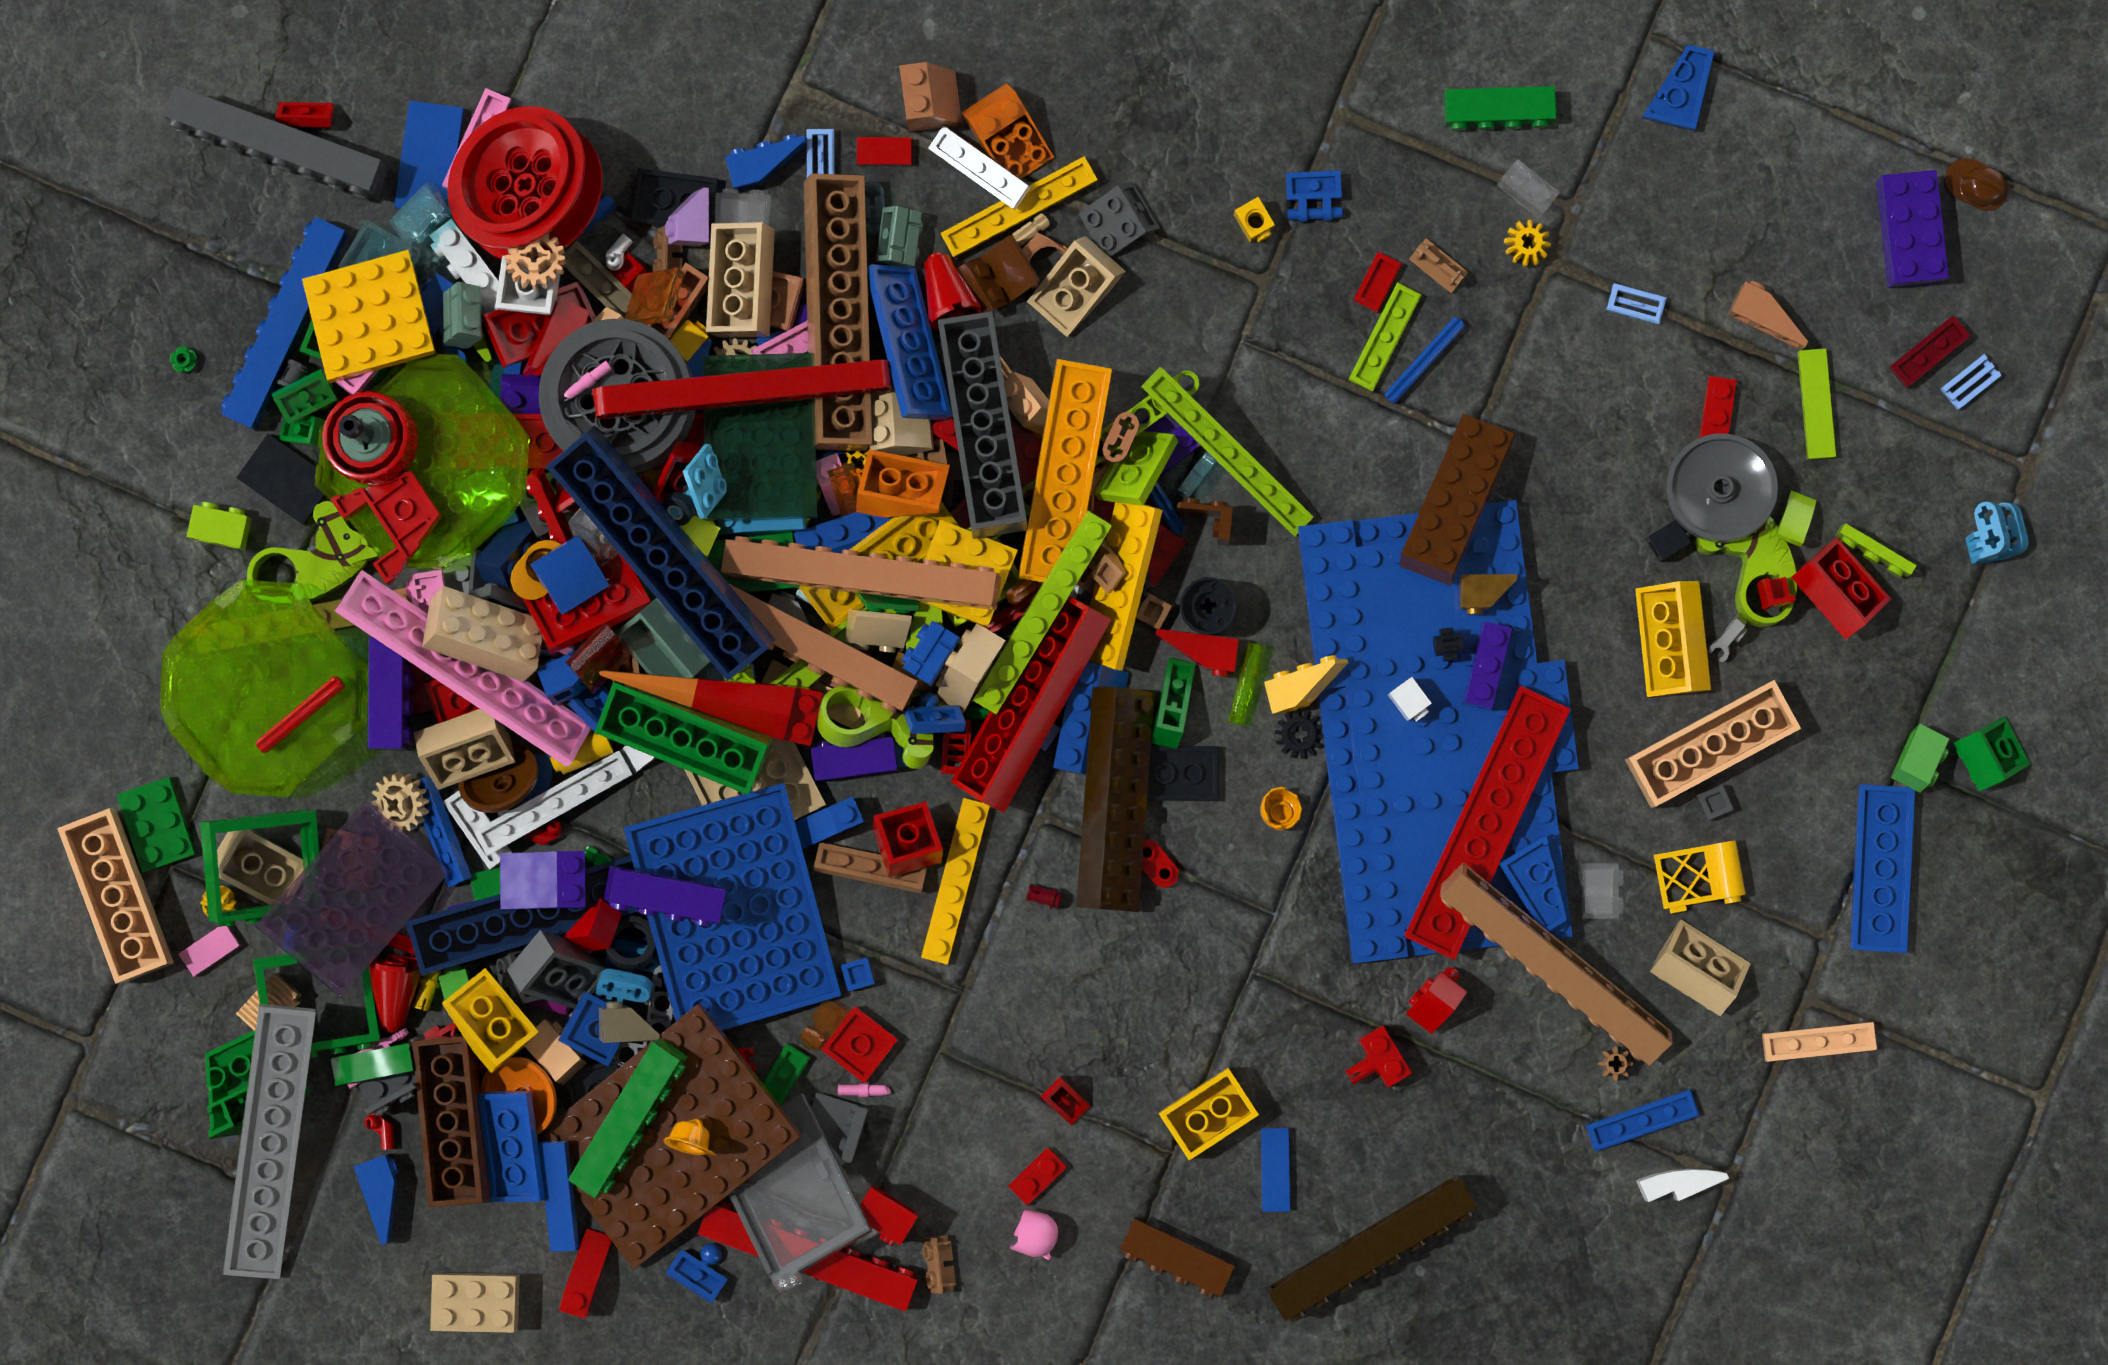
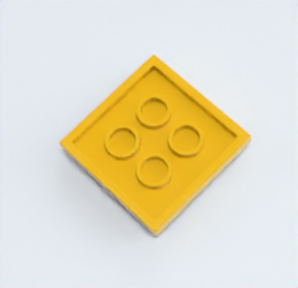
(957, 545)

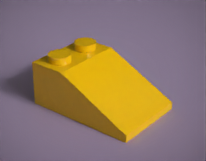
(489, 1020)

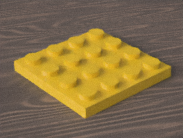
(368, 316)

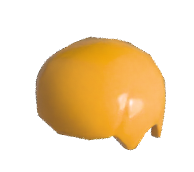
(1280, 809)

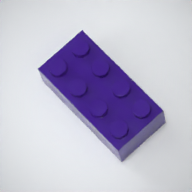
(1912, 229)
(389, 699)
(664, 894)

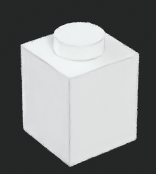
(1410, 700)

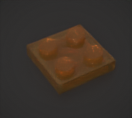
(654, 296)

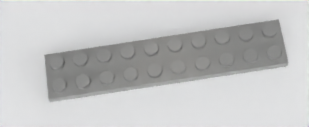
(269, 1141)

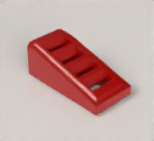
(951, 770)

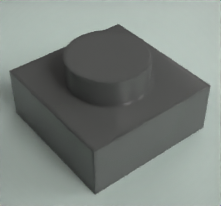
(1714, 802)

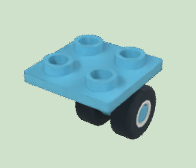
(701, 490)

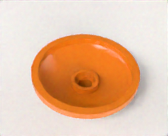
(523, 1074)

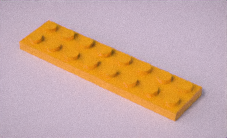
(1064, 464)

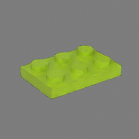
(1135, 476)

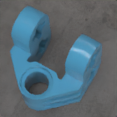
(1994, 534)
(623, 984)

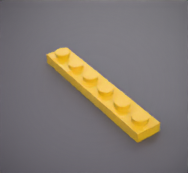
(1002, 217)
(955, 881)

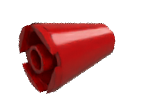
(947, 291)
(393, 989)

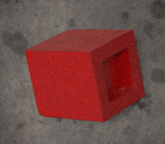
(1774, 593)

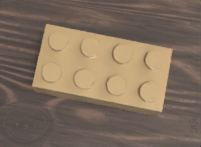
(740, 280)
(482, 634)

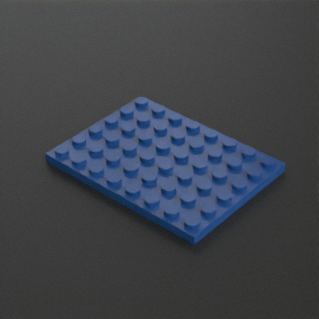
(770, 935)

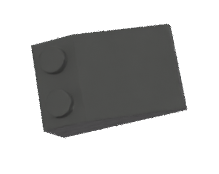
(555, 970)

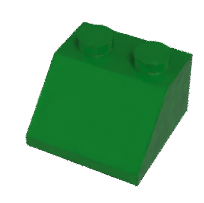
(1991, 753)

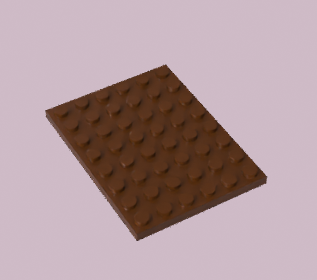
(662, 1187)

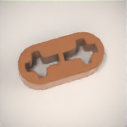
(1114, 434)

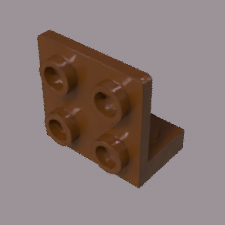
(999, 275)
(1219, 509)

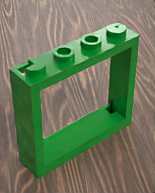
(309, 844)
(336, 1045)

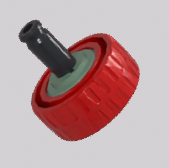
(370, 438)

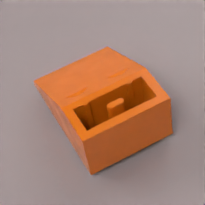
(1007, 132)

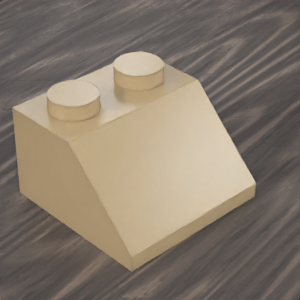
(878, 629)

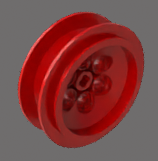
(524, 179)

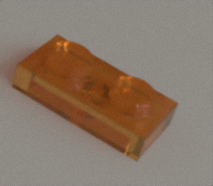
(845, 487)

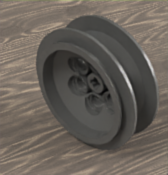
(650, 358)

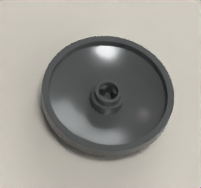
(1721, 488)

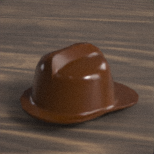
(1976, 184)

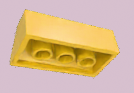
(1673, 638)

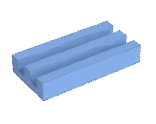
(820, 132)
(1633, 314)
(1989, 367)

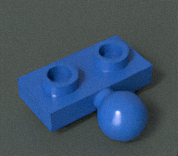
(933, 718)
(697, 1274)

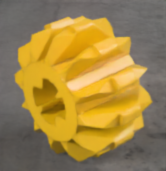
(1517, 242)

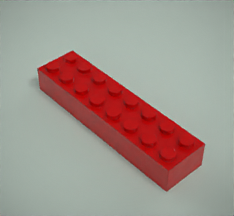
(1015, 734)

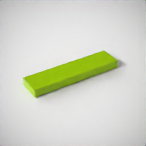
(1384, 337)
(1816, 404)

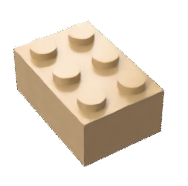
(968, 666)
(463, 748)
(475, 1302)

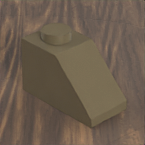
(623, 1024)

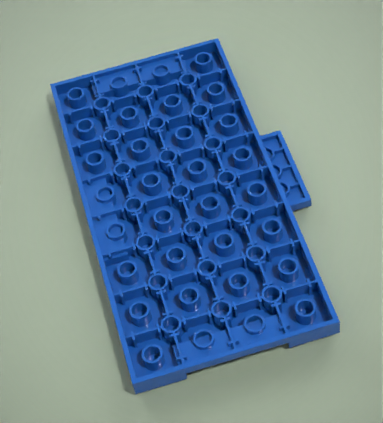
(1403, 780)

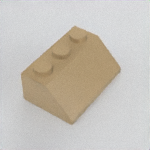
(894, 433)
(1700, 968)

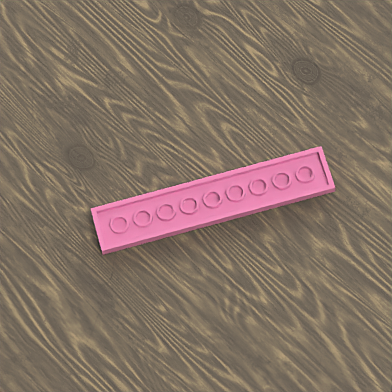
(506, 699)

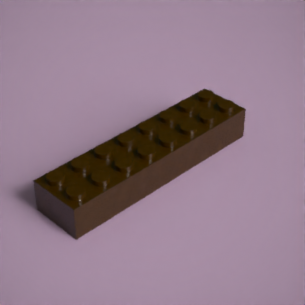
(1115, 799)
(1371, 1248)

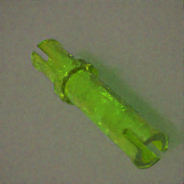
(1246, 683)

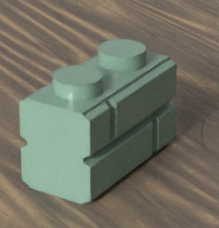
(899, 236)
(462, 315)

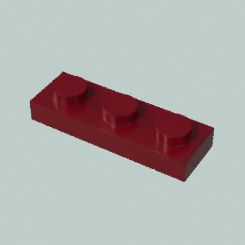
(1929, 351)

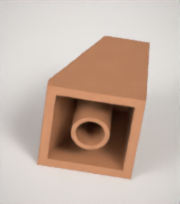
(930, 96)

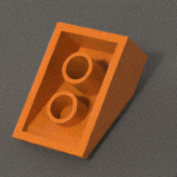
(900, 485)

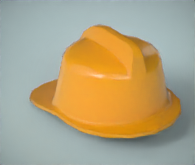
(523, 577)
(689, 1138)

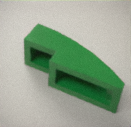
(373, 1064)

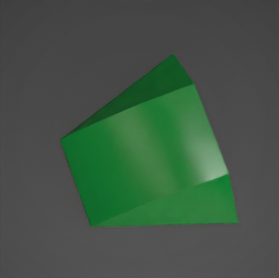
(228, 1084)

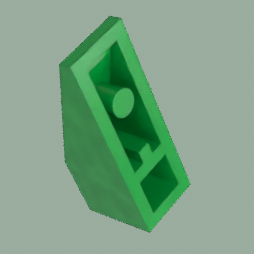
(1173, 703)

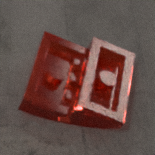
(598, 653)

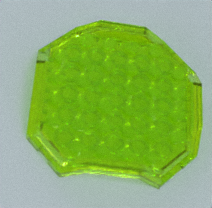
(466, 459)
(246, 669)

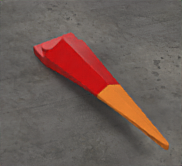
(771, 709)

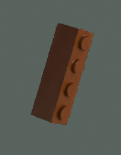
(1176, 1257)

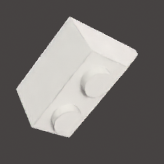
(515, 298)

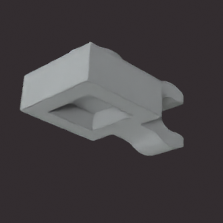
(1734, 631)

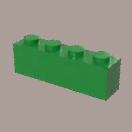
(1499, 107)

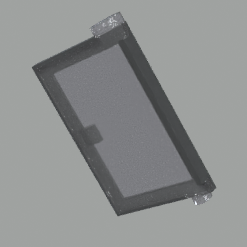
(799, 1203)

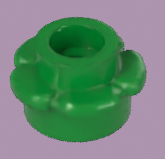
(188, 365)

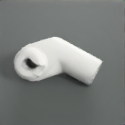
(615, 254)

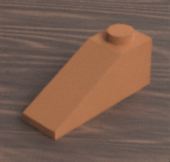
(1763, 313)

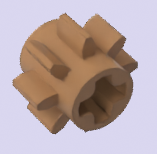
(1610, 1057)

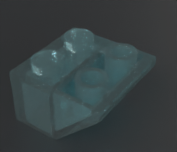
(420, 213)

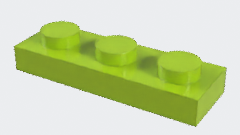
(1875, 551)

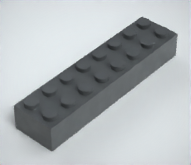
(276, 143)
(982, 425)

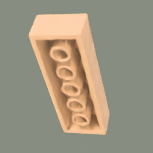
(1712, 744)
(115, 895)

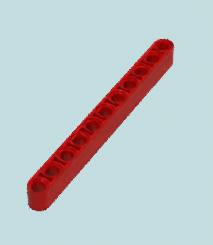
(741, 389)

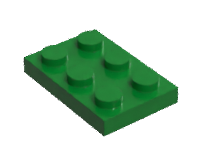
(156, 824)

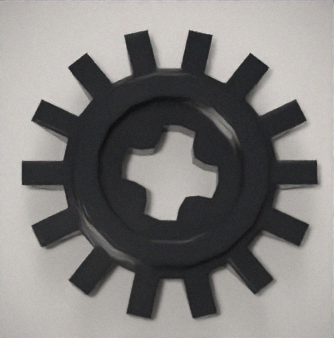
(1290, 727)

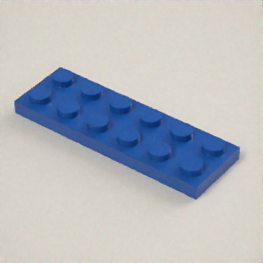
(908, 342)
(1882, 868)

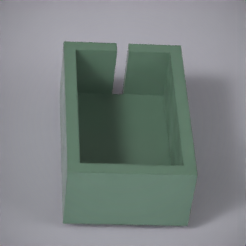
(661, 643)

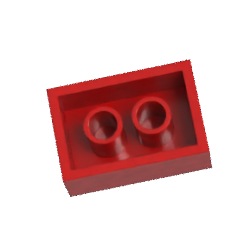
(1841, 588)

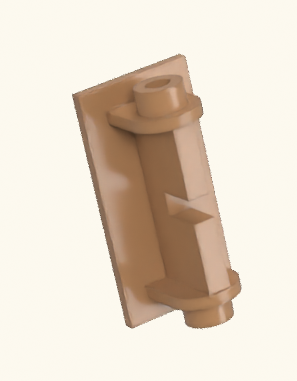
(664, 252)
(1438, 265)
(939, 1278)

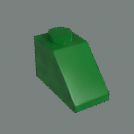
(302, 433)

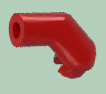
(546, 834)
(382, 1127)

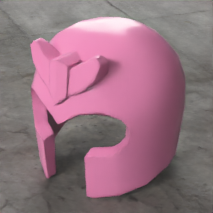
(1036, 1234)

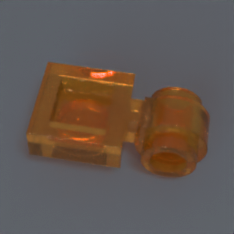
(827, 1018)

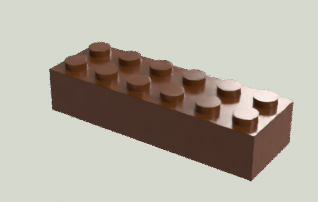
(1456, 500)
(450, 1121)

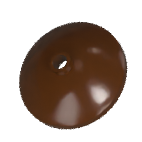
(503, 786)

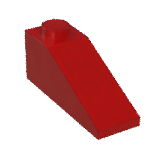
(564, 320)
(1207, 651)
(585, 1274)

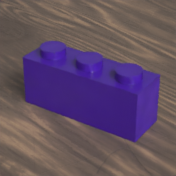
(1487, 665)
(867, 758)

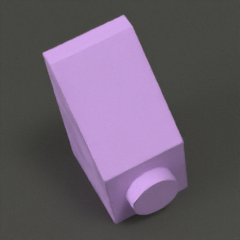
(690, 221)

